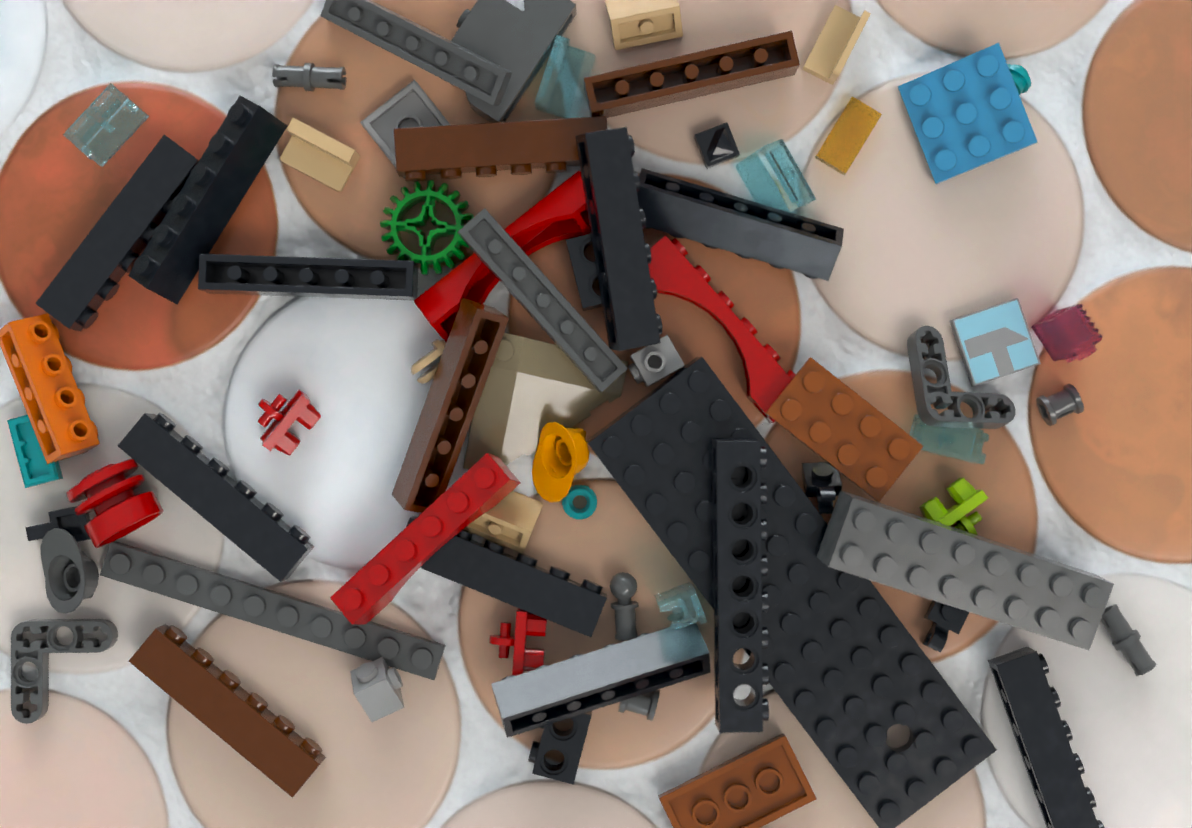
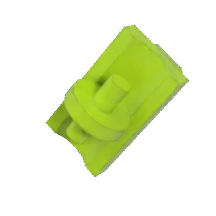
(966, 500)

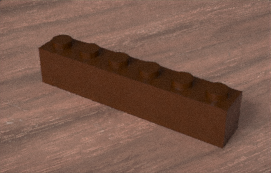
(692, 75)
(491, 147)
(450, 405)
(227, 708)

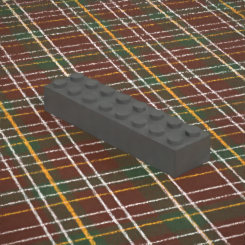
(964, 570)

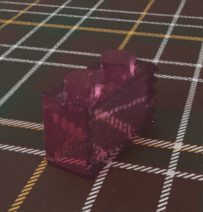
(1068, 334)

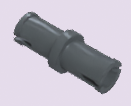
(309, 77)
(1127, 640)

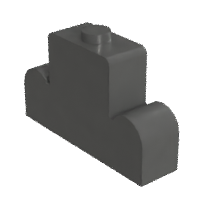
(513, 41)

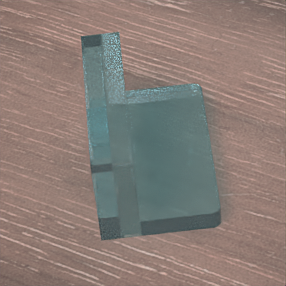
(563, 79)
(775, 178)

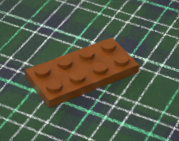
(844, 429)
(742, 790)

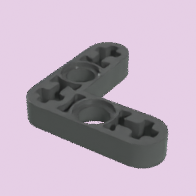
(941, 394)
(38, 653)

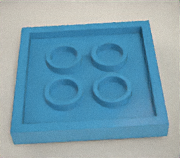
(967, 114)

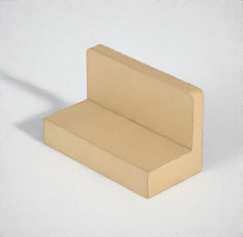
(643, 21)
(835, 44)
(319, 155)
(509, 521)

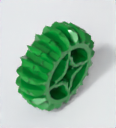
(428, 210)

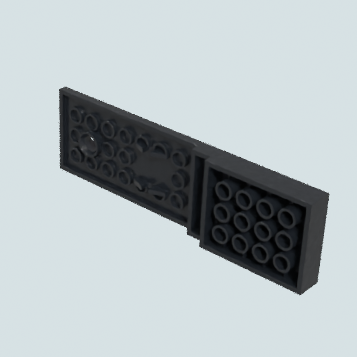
(831, 636)

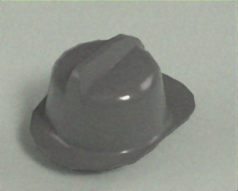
(67, 571)

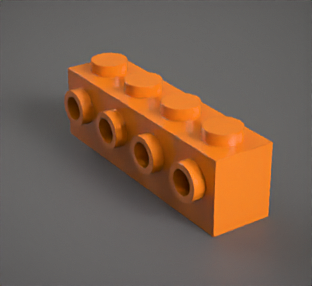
(48, 388)

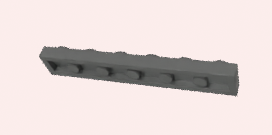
(420, 47)
(542, 300)

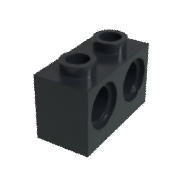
(584, 271)
(568, 742)

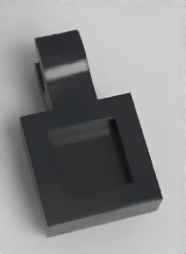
(822, 482)
(62, 519)
(944, 619)

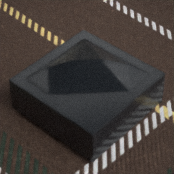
(716, 145)

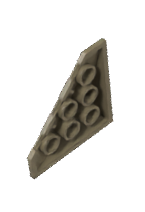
(524, 392)

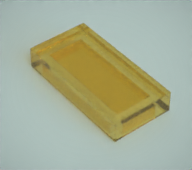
(848, 135)

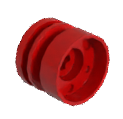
(114, 502)

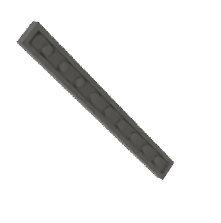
(271, 609)

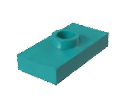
(30, 456)

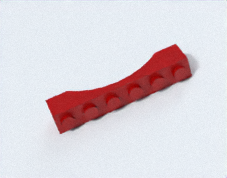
(552, 219)
(678, 278)
(393, 566)

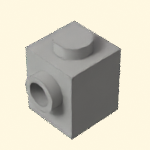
(655, 362)
(377, 688)

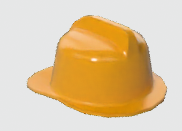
(558, 459)

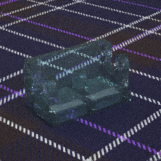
(106, 125)
(952, 443)
(684, 605)

